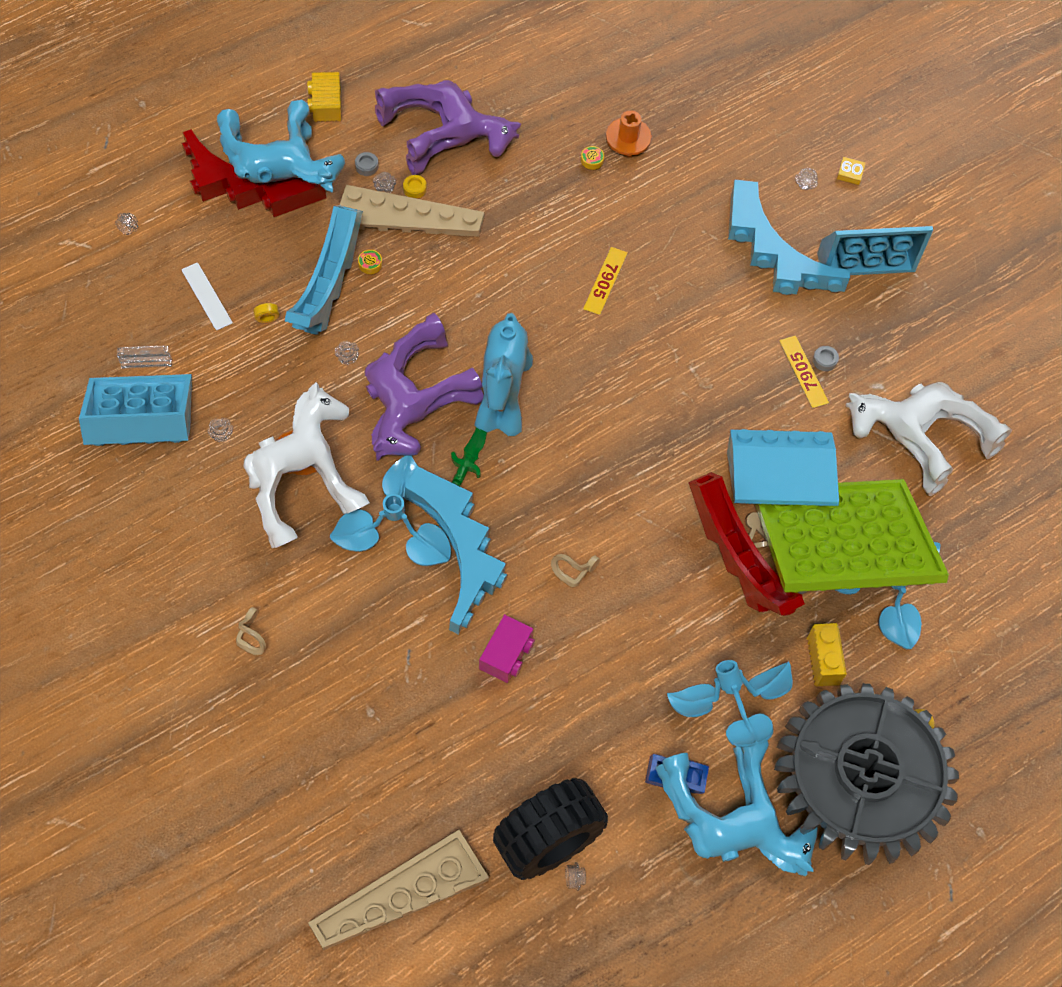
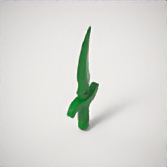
(471, 453)

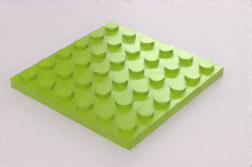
(861, 543)

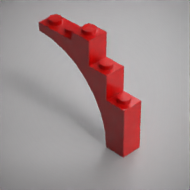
(216, 177)
(741, 558)

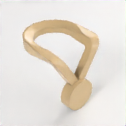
(754, 523)
(590, 566)
(243, 626)

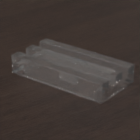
(144, 356)

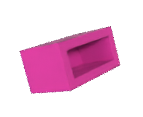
(506, 649)

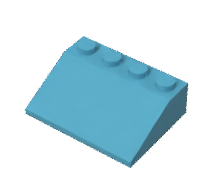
(875, 249)
(136, 409)
(783, 467)

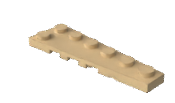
(406, 213)
(420, 882)

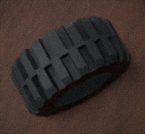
(550, 828)

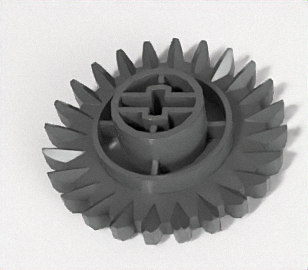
(902, 769)

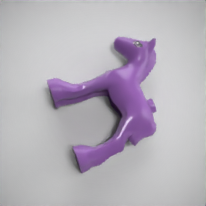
(458, 118)
(401, 397)

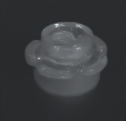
(807, 179)
(387, 186)
(127, 223)
(347, 357)
(220, 435)
(575, 876)

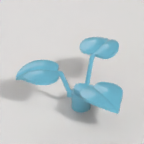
(358, 533)
(898, 623)
(743, 733)

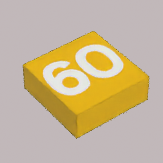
(851, 170)

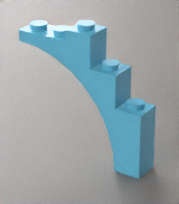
(770, 251)
(314, 306)
(451, 510)

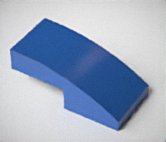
(695, 778)

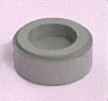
(366, 164)
(825, 358)

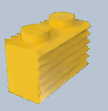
(325, 96)
(826, 655)

